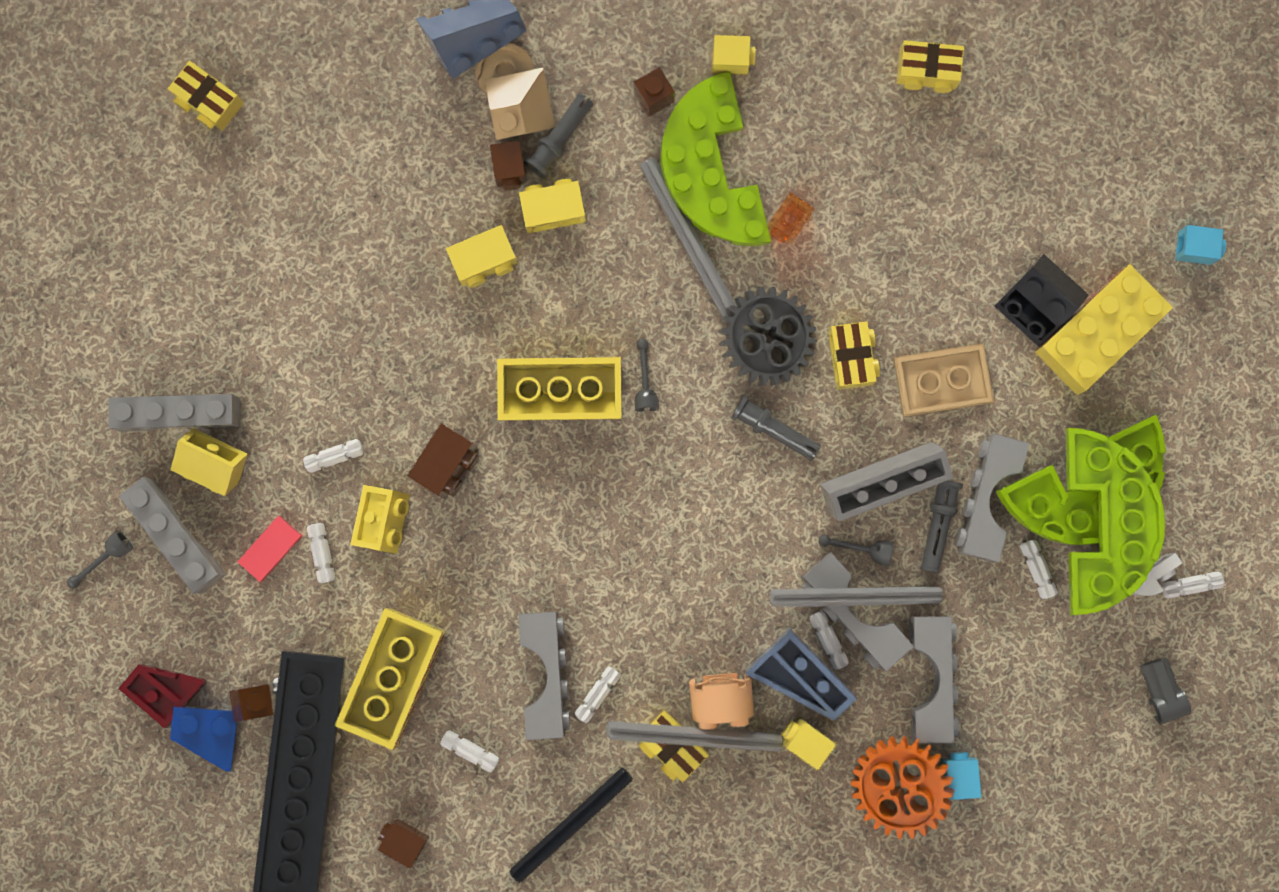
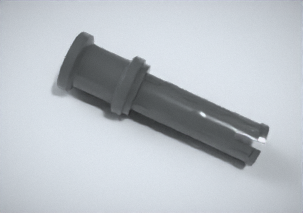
(551, 146)
(762, 421)
(948, 510)

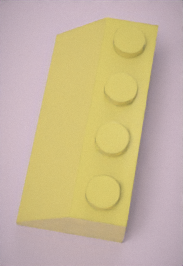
(559, 388)

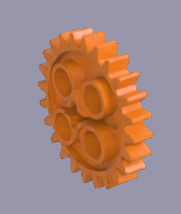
(929, 784)

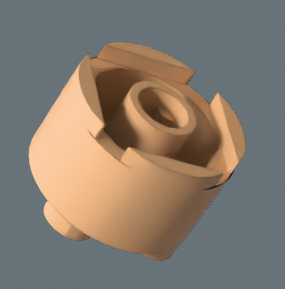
(721, 700)

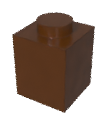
(654, 91)
(508, 165)
(251, 703)
(402, 842)

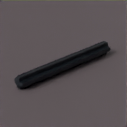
(570, 825)

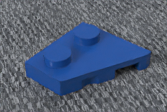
(205, 733)

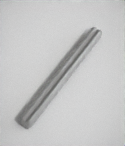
(688, 238)
(855, 596)
(693, 736)

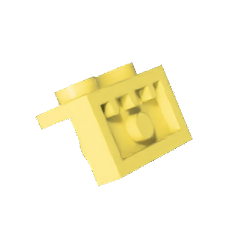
(380, 519)

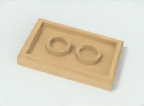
(943, 380)

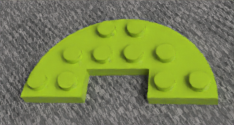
(695, 168)
(1073, 516)
(1128, 522)

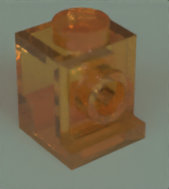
(787, 231)

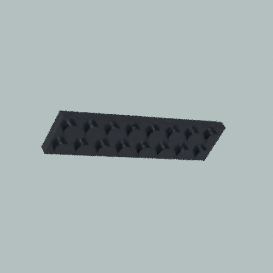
(299, 772)

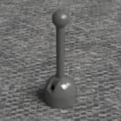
(645, 397)
(113, 547)
(880, 551)

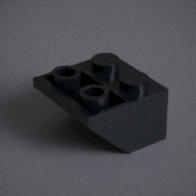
(1042, 300)

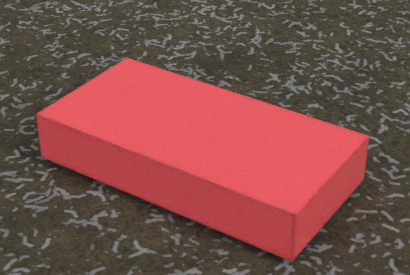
(270, 548)

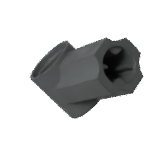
(1166, 696)

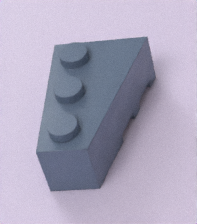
(471, 33)
(800, 674)

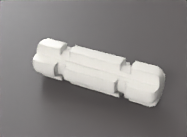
(333, 455)
(321, 552)
(1038, 569)
(1193, 585)
(829, 640)
(597, 694)
(469, 751)

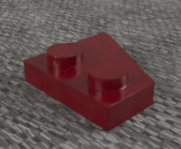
(159, 690)

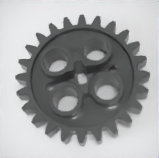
(775, 311)

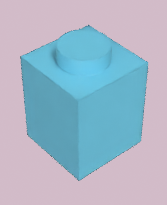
(1200, 245)
(965, 775)

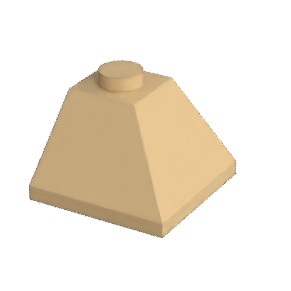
(519, 103)

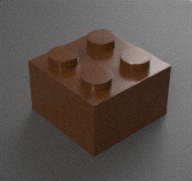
(444, 462)

